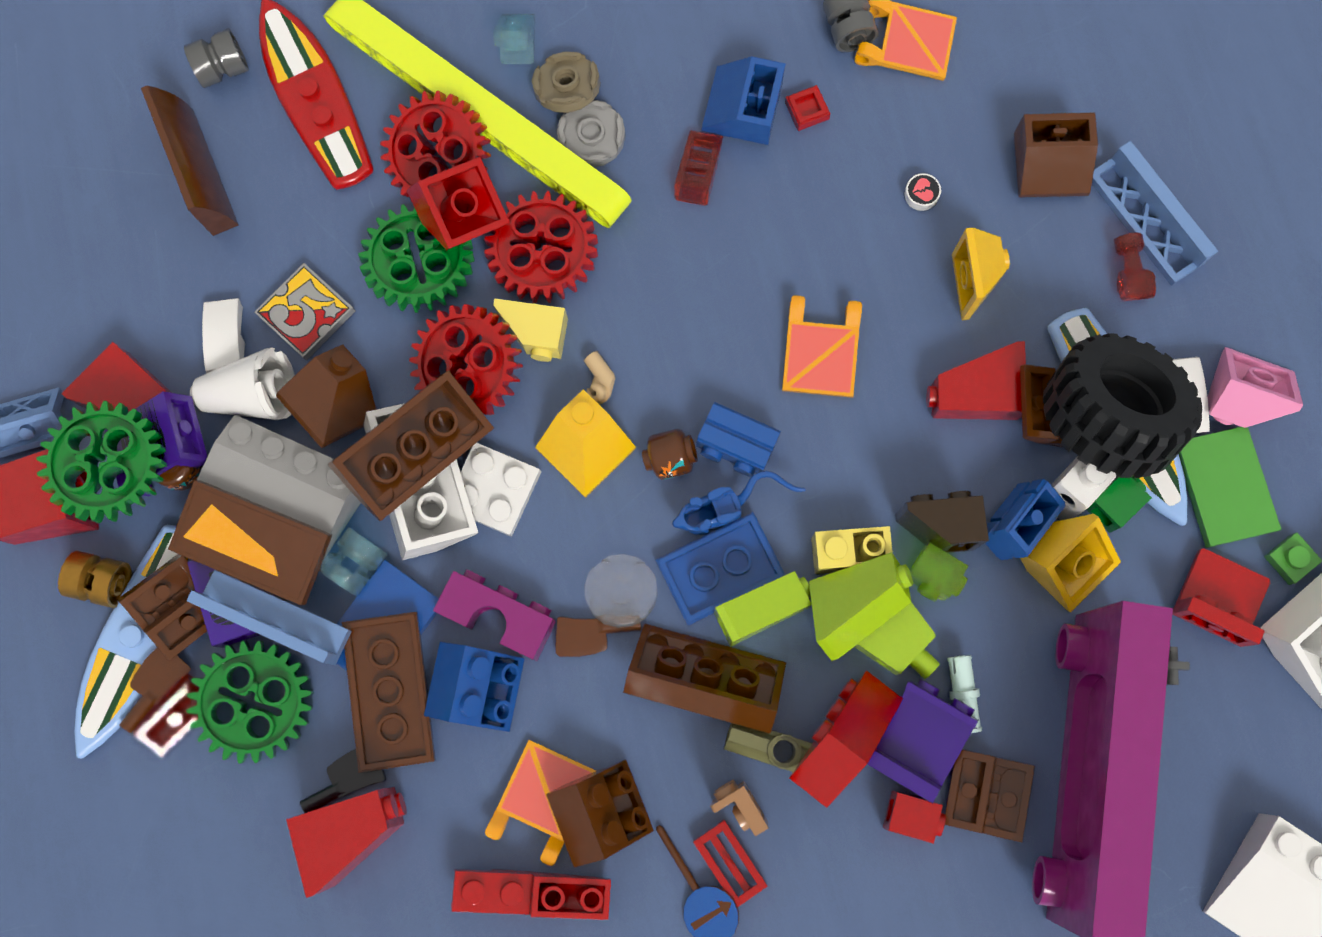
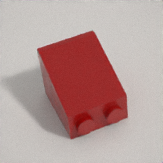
(26, 508)
(342, 835)

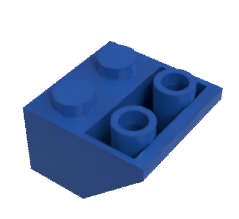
(744, 99)
(474, 687)

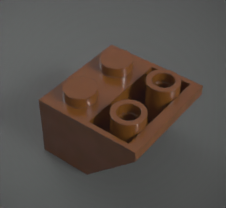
(1055, 154)
(599, 814)

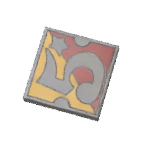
(305, 311)

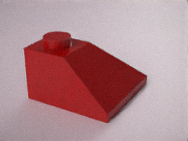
(458, 204)

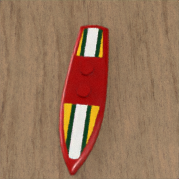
(312, 96)

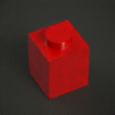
(914, 817)

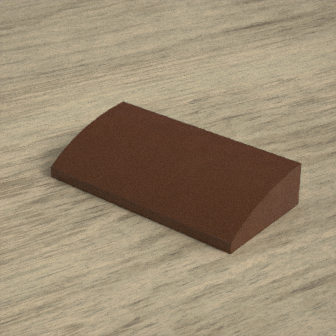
(190, 160)
(411, 446)
(706, 678)

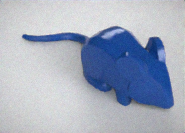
(720, 506)

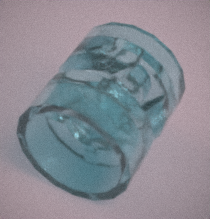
(359, 550)

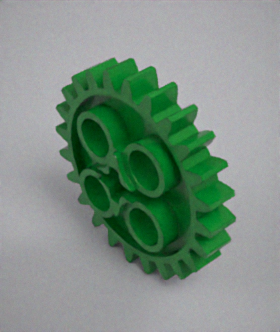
(385, 265)
(67, 462)
(238, 733)

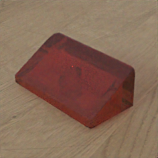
(168, 718)

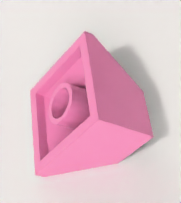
(1251, 390)

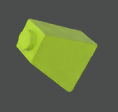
(857, 602)
(763, 607)

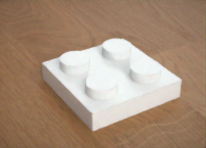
(497, 487)

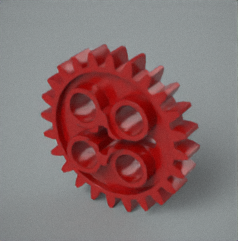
(456, 128)
(536, 276)
(441, 344)

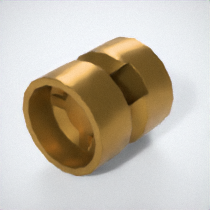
(93, 578)

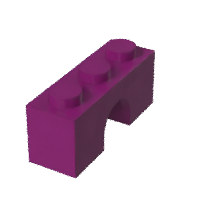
(468, 598)

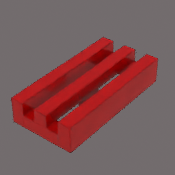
(711, 835)

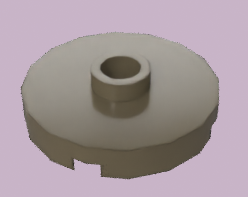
(566, 82)

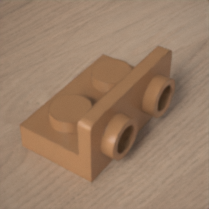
(746, 810)

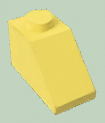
(537, 327)

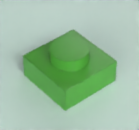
(1293, 558)

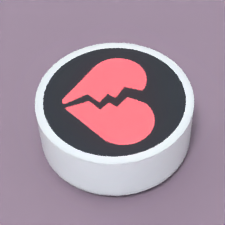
(922, 192)

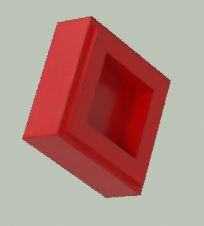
(807, 108)

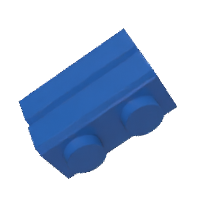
(737, 440)
(1023, 519)

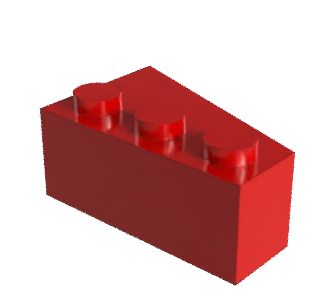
(846, 739)

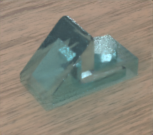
(515, 38)

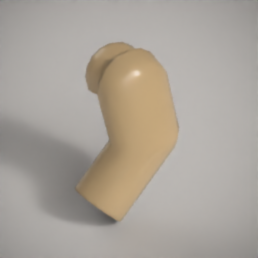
(603, 378)

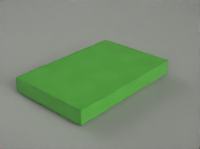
(1227, 487)

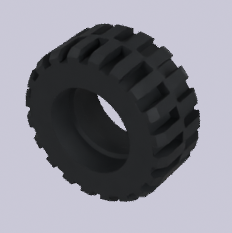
(1122, 405)

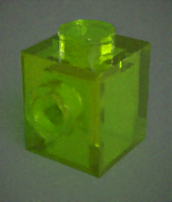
(938, 573)

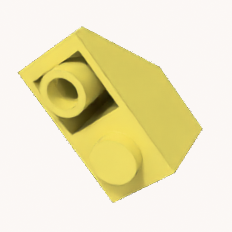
(848, 547)

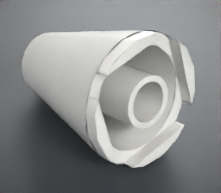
(245, 386)

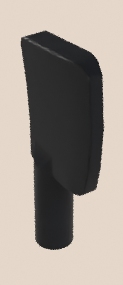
(344, 779)

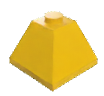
(978, 268)
(584, 443)
(1072, 559)

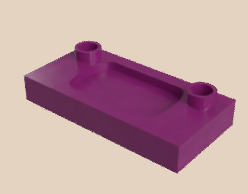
(1108, 771)

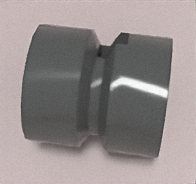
(850, 23)
(216, 58)

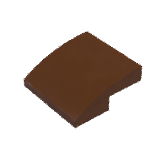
(1034, 423)
(162, 610)
(989, 795)

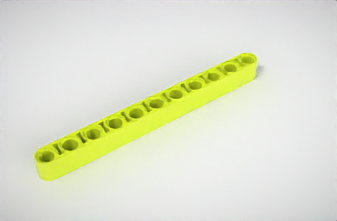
(506, 128)

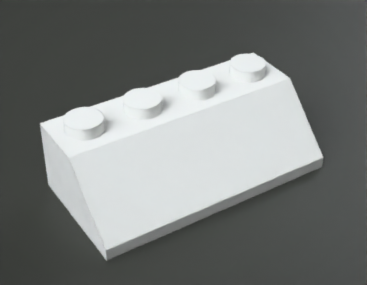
(433, 515)

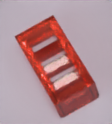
(692, 187)

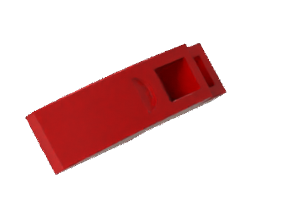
(531, 894)

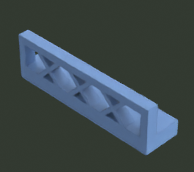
(1162, 207)
(29, 421)
(272, 617)

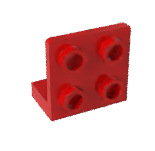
(1222, 598)

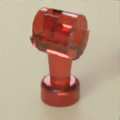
(1134, 281)

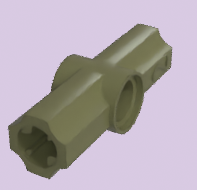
(760, 746)

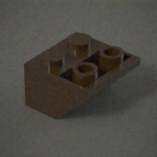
(948, 523)

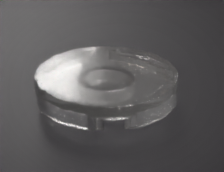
(621, 591)

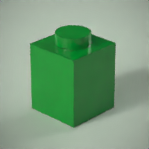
(1120, 502)

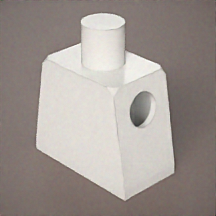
(1082, 485)

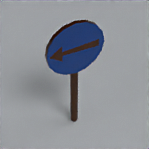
(709, 908)

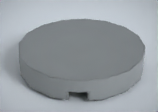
(593, 133)

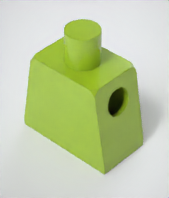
(902, 643)

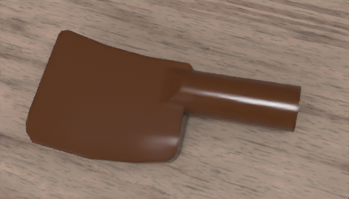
(584, 636)
(152, 682)

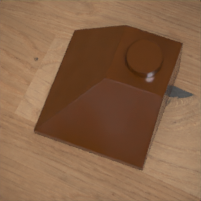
(329, 396)

